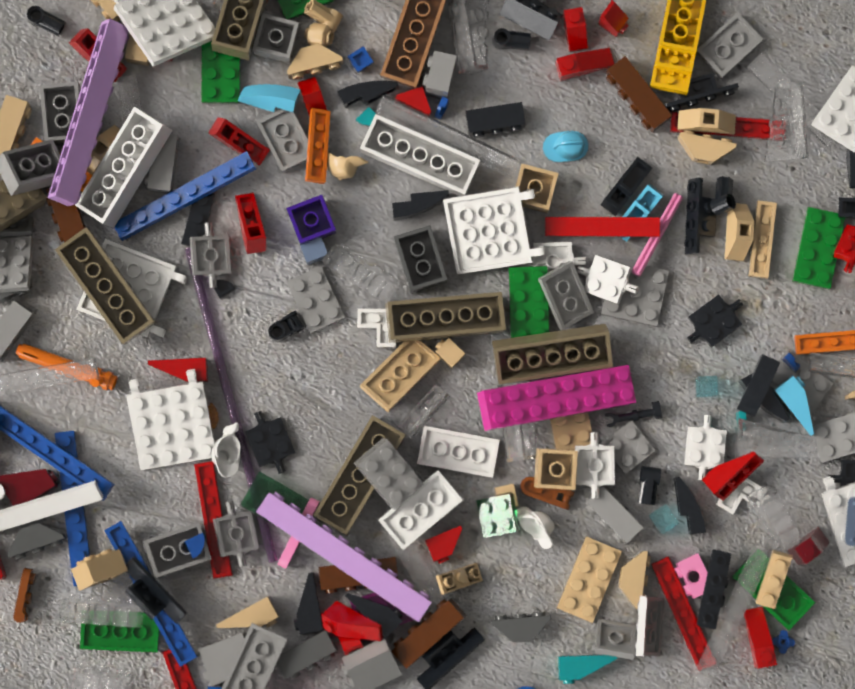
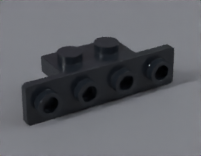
(700, 89)
(699, 217)
(714, 588)
(150, 594)
(447, 654)

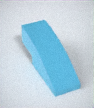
(270, 96)
(643, 204)

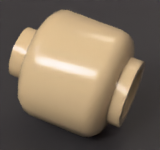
(319, 34)

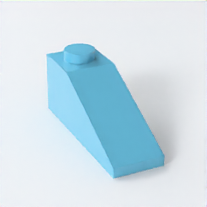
(795, 397)

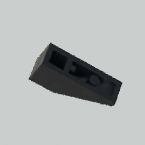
(309, 613)
(379, 613)

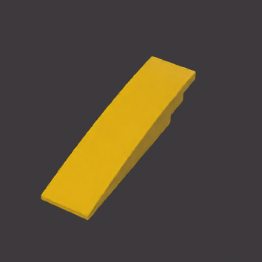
(677, 45)

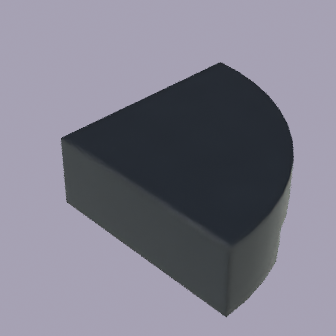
(224, 288)

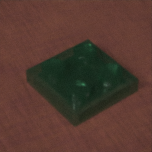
(498, 515)

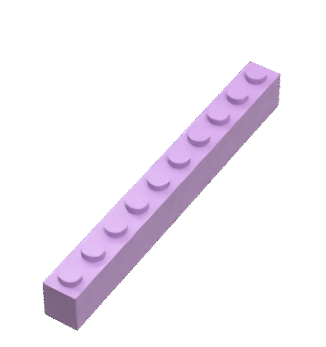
(88, 113)
(343, 556)

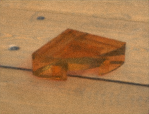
(214, 416)

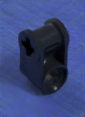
(286, 326)

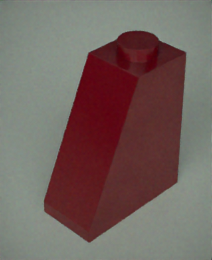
(28, 485)
(811, 547)

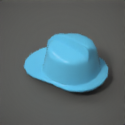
(565, 146)

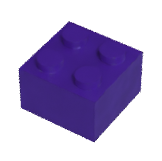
(311, 219)

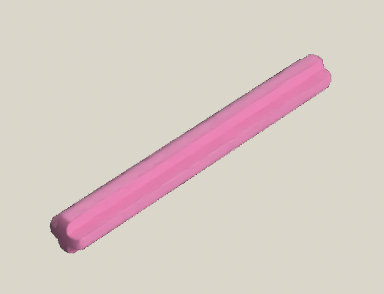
(653, 241)

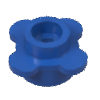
(777, 641)

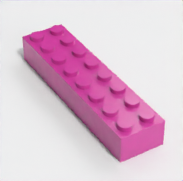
(556, 397)

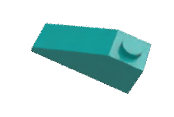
(578, 666)

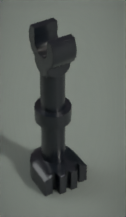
(636, 415)

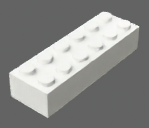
(419, 156)
(123, 167)

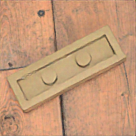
(773, 579)

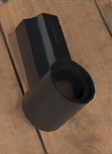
(46, 21)
(514, 40)
(723, 198)
(649, 481)

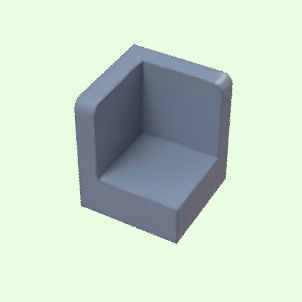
(314, 250)

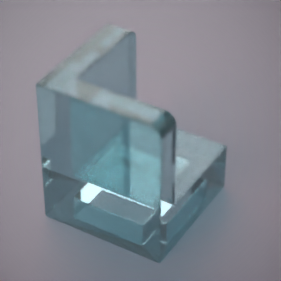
(706, 386)
(663, 519)

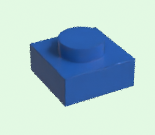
(360, 59)

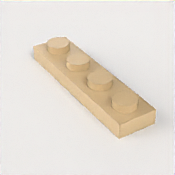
(762, 239)

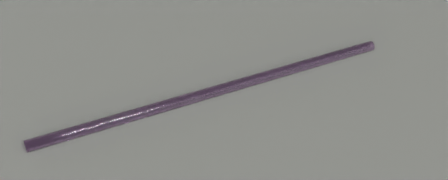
(230, 400)

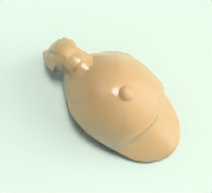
(343, 167)

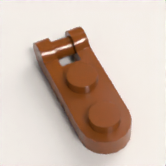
(545, 494)
(24, 596)

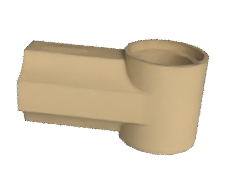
(323, 14)

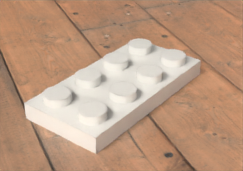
(458, 451)
(421, 510)

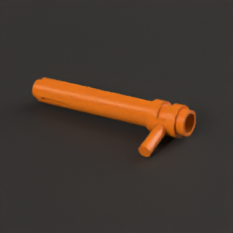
(106, 380)

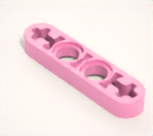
(293, 543)

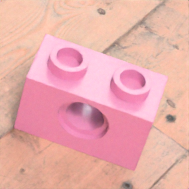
(687, 565)

